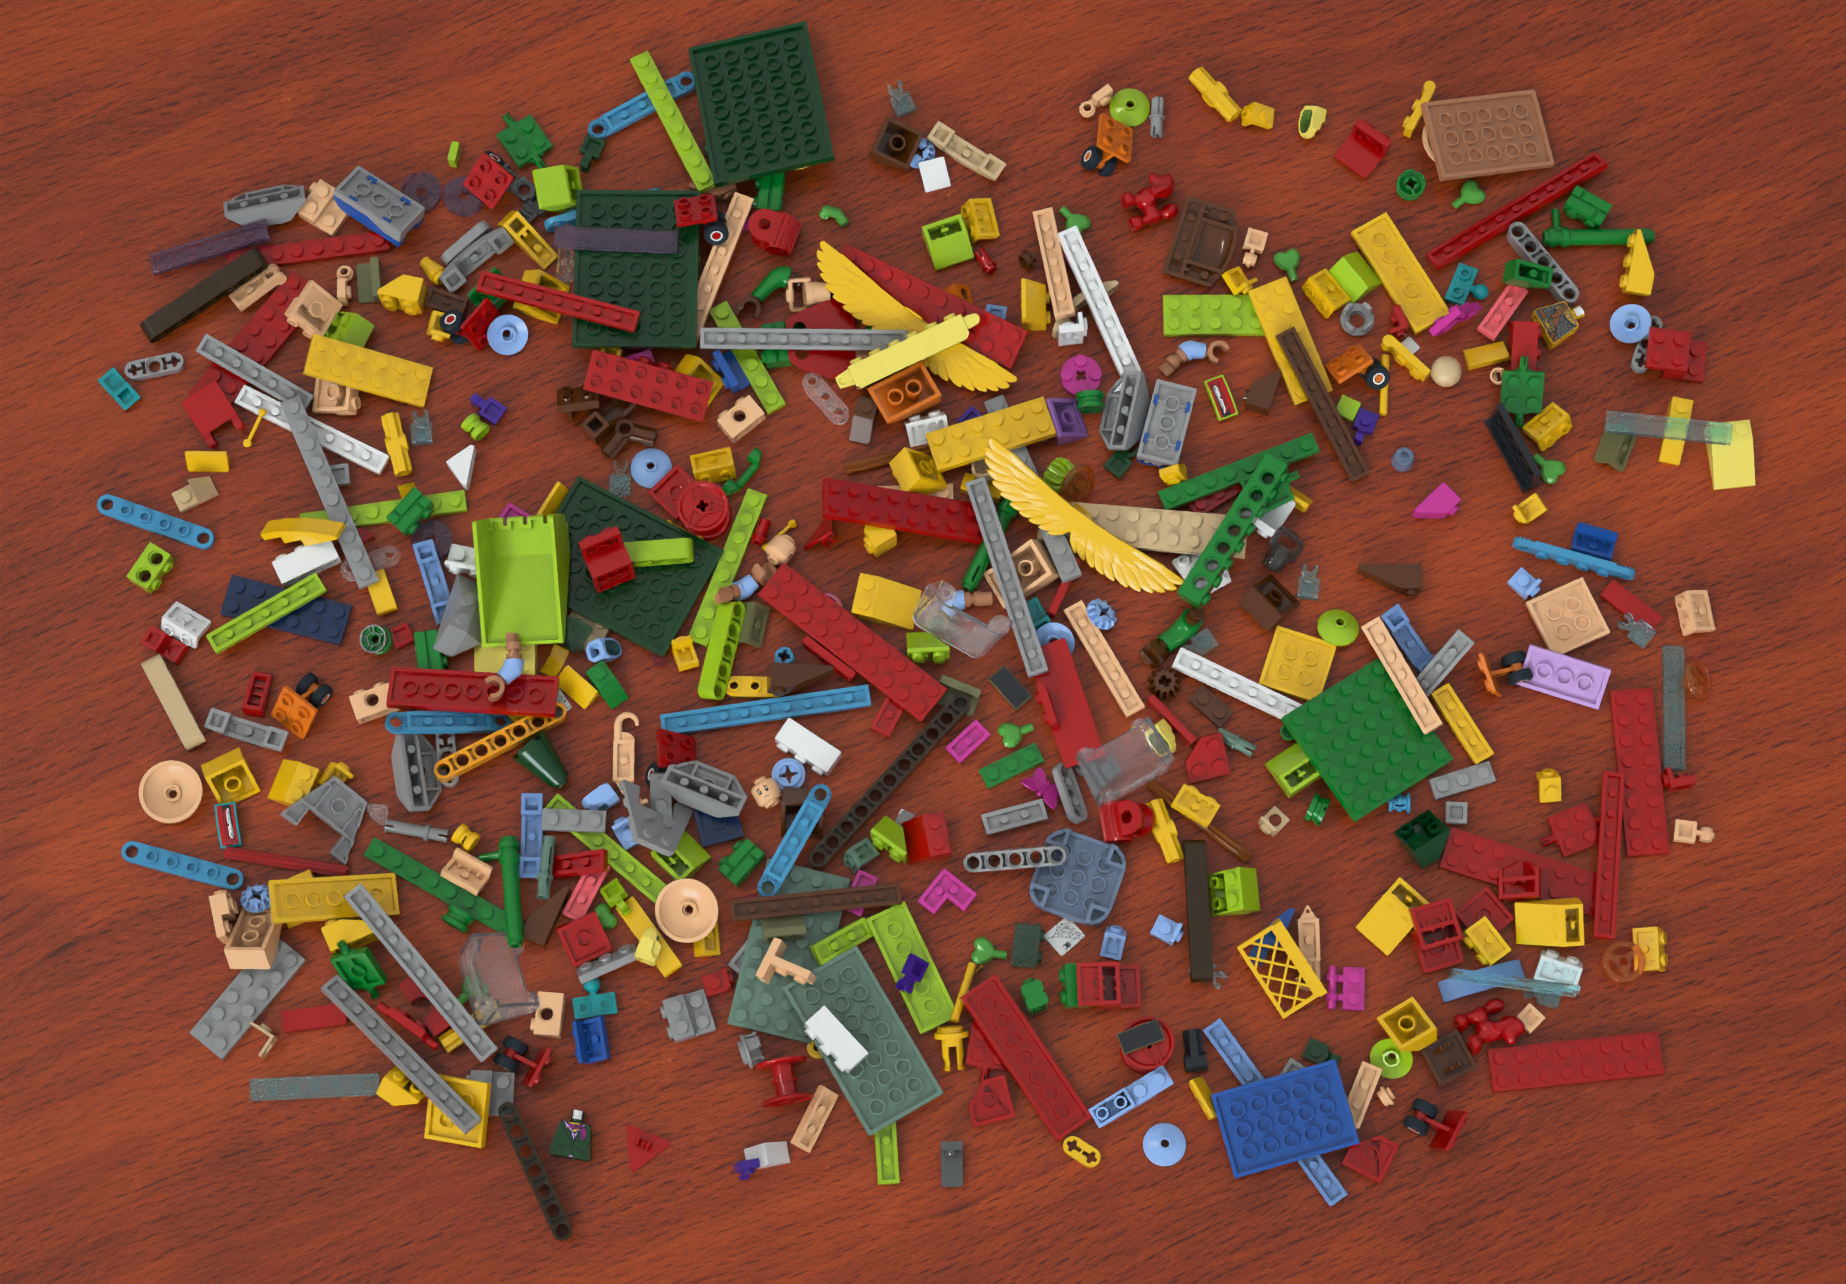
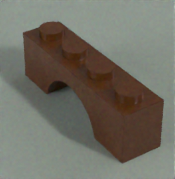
(604, 421)

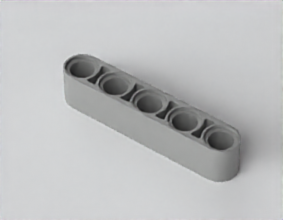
(1541, 255)
(1006, 858)

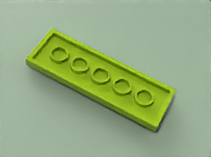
(1209, 316)
(897, 938)

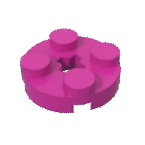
(1080, 364)

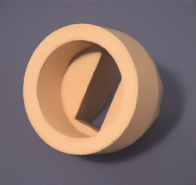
(1493, 376)

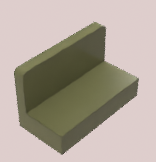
(369, 281)
(1615, 450)
(754, 624)
(955, 687)
(783, 928)

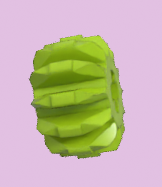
(1057, 472)

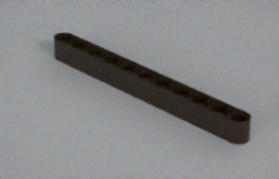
(887, 791)

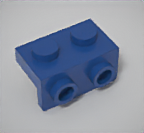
(731, 371)
(1594, 541)
(591, 1040)

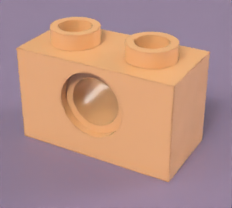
(734, 429)
(361, 706)
(553, 1027)

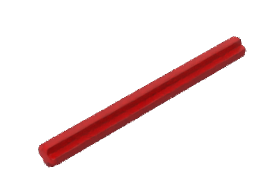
(285, 861)

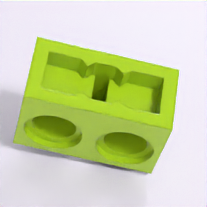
(146, 565)

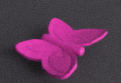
(1044, 787)

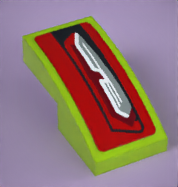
(1220, 397)

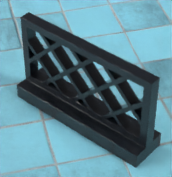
(1513, 449)

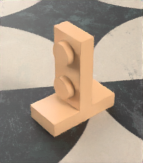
(773, 963)

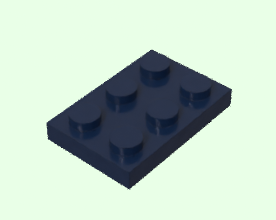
(717, 830)

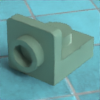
(860, 855)

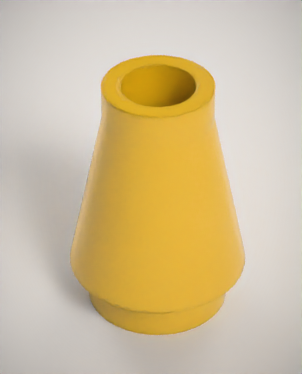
(432, 270)

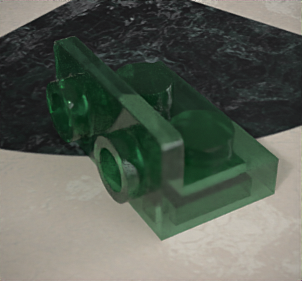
(576, 634)
(1026, 946)

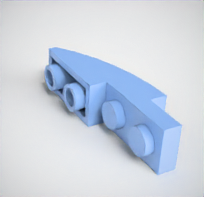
(1131, 1096)

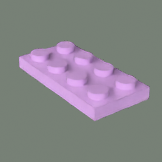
(1565, 676)

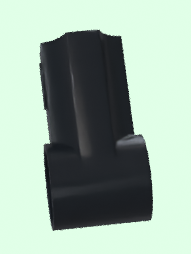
(1194, 1056)

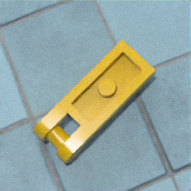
(1411, 122)
(1405, 358)

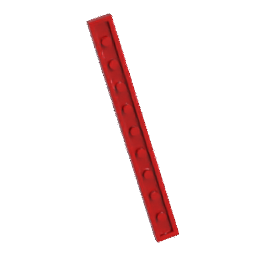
(1516, 210)

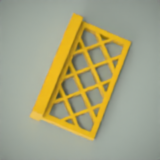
(1296, 956)

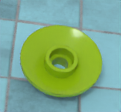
(1129, 116)
(1338, 634)
(1392, 1067)

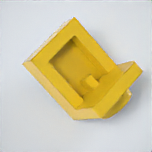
(1257, 115)
(1238, 281)
(434, 328)
(1173, 474)
(1529, 509)
(684, 653)
(339, 770)
(1549, 785)

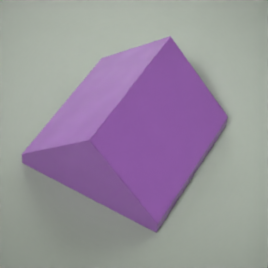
(1066, 420)

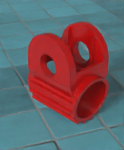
(781, 231)
(1123, 820)

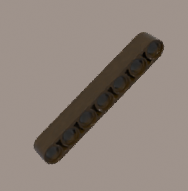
(204, 295)
(1198, 911)
(534, 1160)

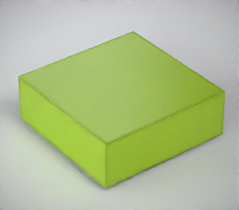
(454, 154)
(1348, 408)

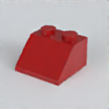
(926, 838)

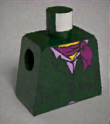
(573, 1139)

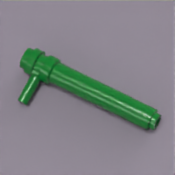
(1567, 237)
(981, 559)
(509, 859)

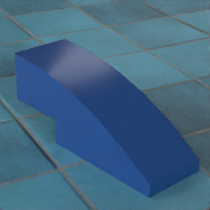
(1270, 938)

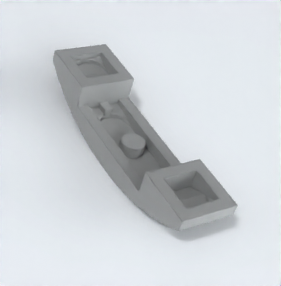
(473, 256)
(246, 731)

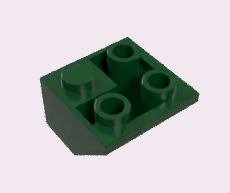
(1423, 838)

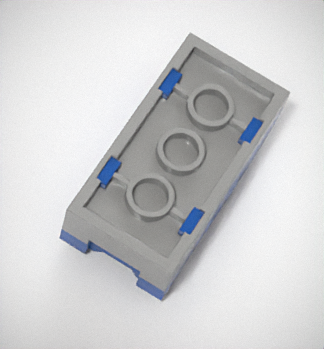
(378, 205)
(1166, 424)

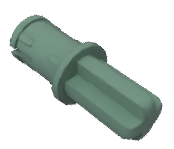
(1237, 742)

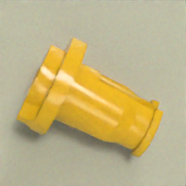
(951, 1037)

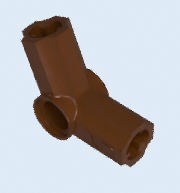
(617, 441)

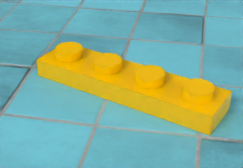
(1462, 724)

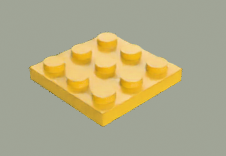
(1297, 664)
(477, 1096)

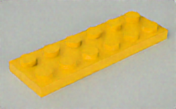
(1400, 272)
(1278, 312)
(368, 370)
(1010, 427)
(324, 897)

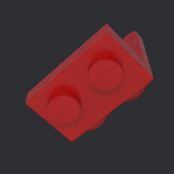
(1363, 149)

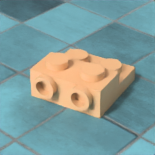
(322, 209)
(313, 310)
(335, 399)
(223, 911)

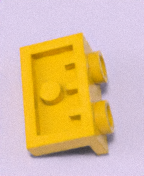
(980, 219)
(1325, 293)
(1548, 426)
(713, 466)
(1195, 805)
(1486, 942)
(1651, 942)

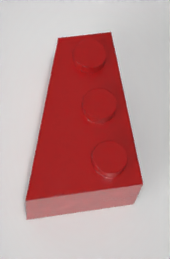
(1524, 342)

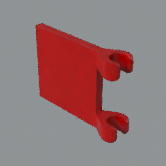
(211, 409)

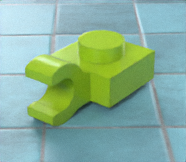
(614, 895)

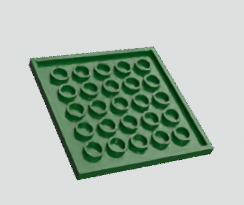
(1365, 740)

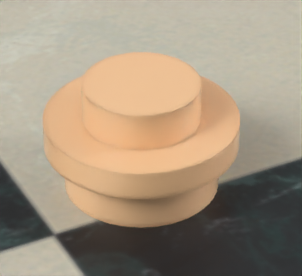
(1386, 1096)

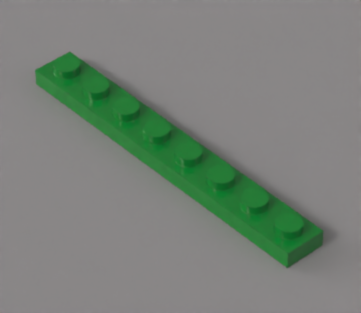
(1231, 474)
(435, 884)

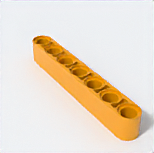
(494, 750)

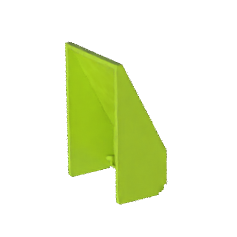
(522, 578)

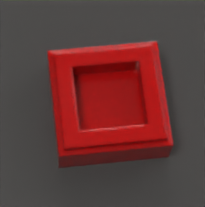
(402, 636)

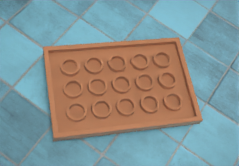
(1487, 135)

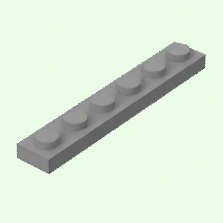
(251, 371)

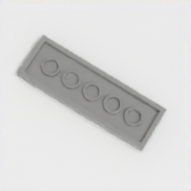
(245, 1002)

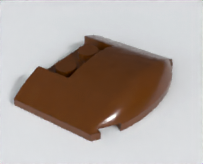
(1202, 242)

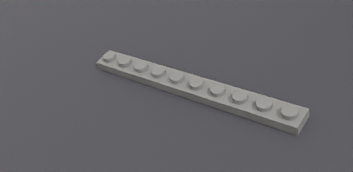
(798, 339)
(329, 491)
(1056, 544)
(1006, 577)
(421, 972)
(401, 1054)

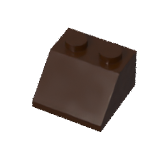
(895, 144)
(1269, 602)
(792, 802)

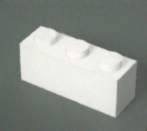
(305, 562)
(807, 747)
(835, 1040)

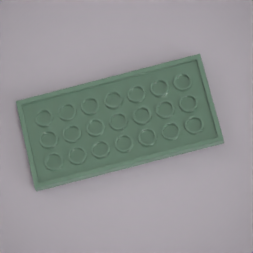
(763, 1005)
(894, 1074)

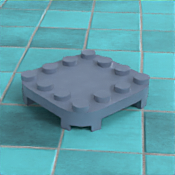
(1083, 885)

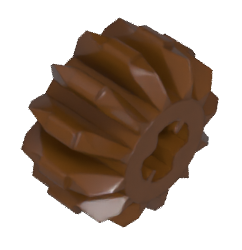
(1169, 678)

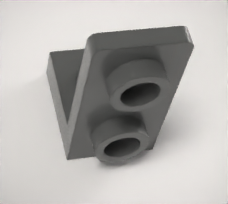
(952, 1163)

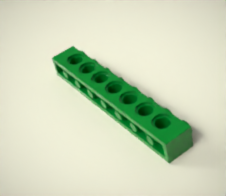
(1268, 466)

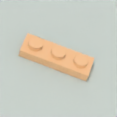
(1362, 1091)
(814, 1118)

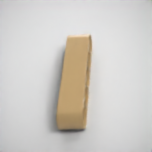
(173, 702)

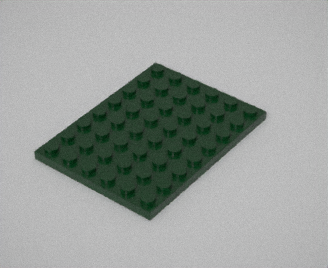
(761, 104)
(653, 283)
(660, 597)

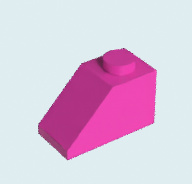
(1438, 504)

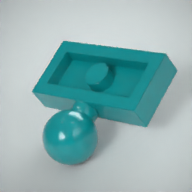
(1463, 285)
(595, 1003)

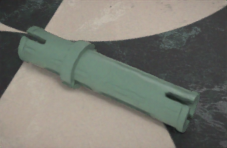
(546, 864)

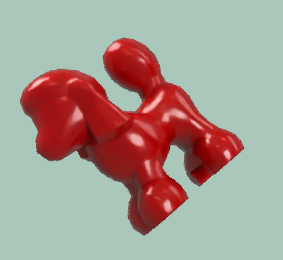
(1160, 187)
(1488, 1031)

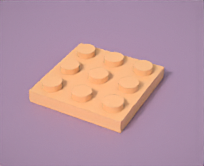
(1567, 617)

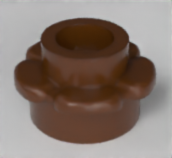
(1027, 259)

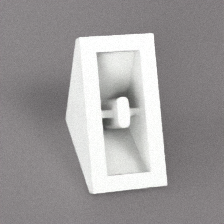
(462, 466)
(769, 1154)

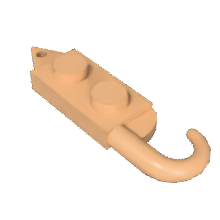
(623, 751)
(1309, 941)

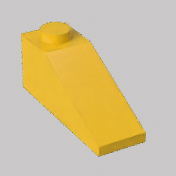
(528, 239)
(1671, 449)

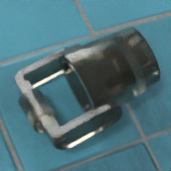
(1279, 555)

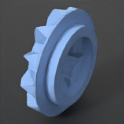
(927, 154)
(1105, 621)
(794, 767)
(253, 904)

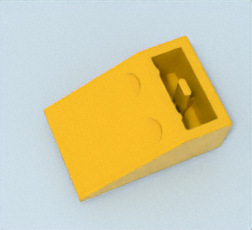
(1639, 271)
(1390, 917)
(1550, 922)

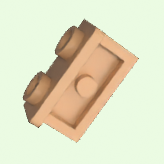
(467, 872)

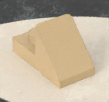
(195, 493)

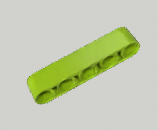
(660, 552)
(721, 650)

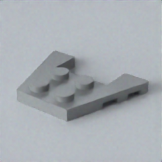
(337, 807)
(651, 827)

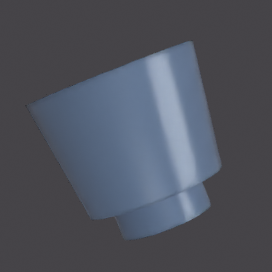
(1403, 459)

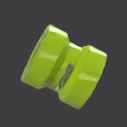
(475, 427)

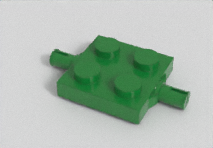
(524, 141)
(1522, 390)
(1284, 492)
(359, 968)

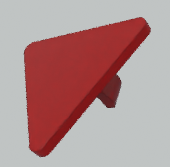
(824, 533)
(643, 1146)

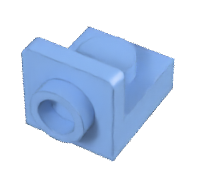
(1524, 584)
(623, 833)
(1167, 930)
(1113, 942)

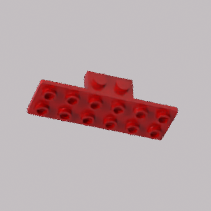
(648, 384)
(1065, 703)

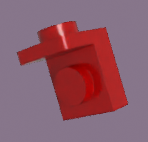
(1399, 320)
(1680, 782)
(717, 982)

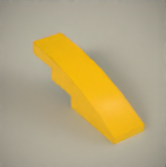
(307, 530)
(638, 922)

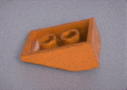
(905, 393)

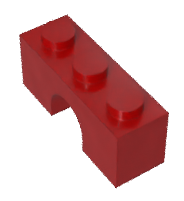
(434, 1021)

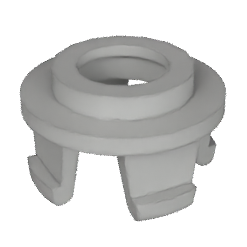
(1363, 310)
(750, 1050)

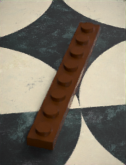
(1322, 405)
(815, 902)

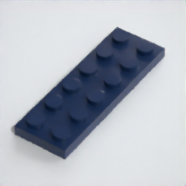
(317, 619)

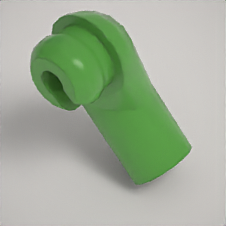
(834, 212)

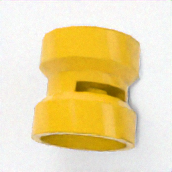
(466, 837)

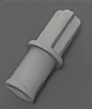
(1157, 117)

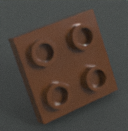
(576, 399)
(1448, 1058)

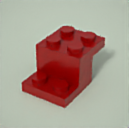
(1675, 355)
(607, 559)
(1436, 935)
(1108, 985)

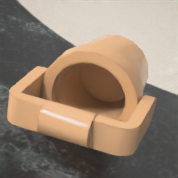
(812, 293)

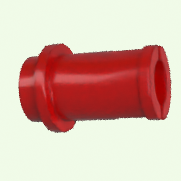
(988, 266)
(760, 533)

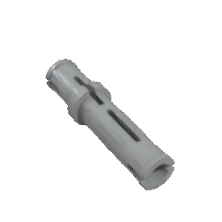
(426, 832)

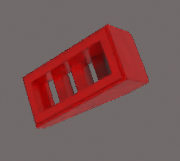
(257, 707)

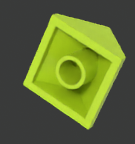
(1355, 276)

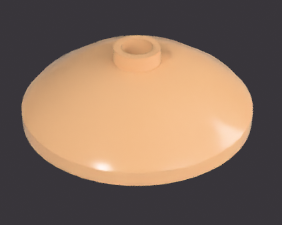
(161, 782)
(672, 912)

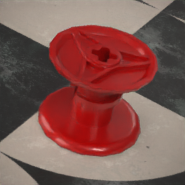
(701, 497)
(1159, 1054)
(784, 1081)

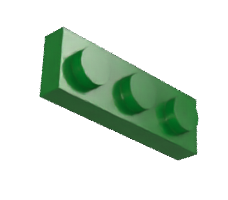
(1011, 766)

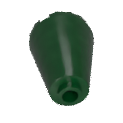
(542, 761)

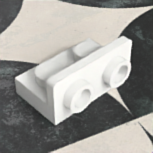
(1072, 333)
(919, 426)
(461, 560)
(184, 624)
(1558, 968)

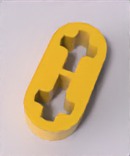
(1079, 1157)

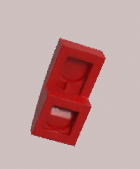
(164, 644)

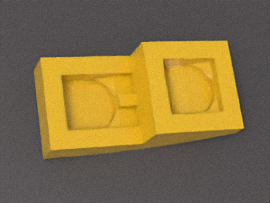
(382, 594)

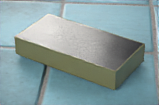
(1010, 688)
(1140, 1037)

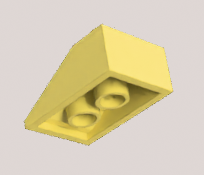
(1733, 464)
(492, 658)

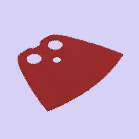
(824, 315)

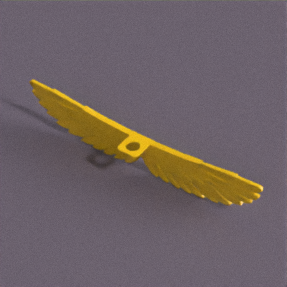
(885, 313)
(1057, 516)

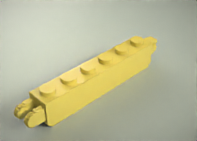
(908, 352)

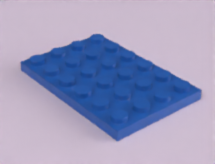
(1285, 1118)

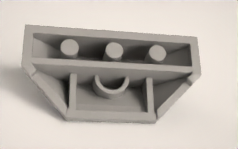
(273, 204)
(1125, 411)
(461, 620)
(414, 773)
(705, 788)

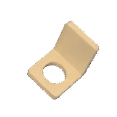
(1267, 827)
(271, 1041)

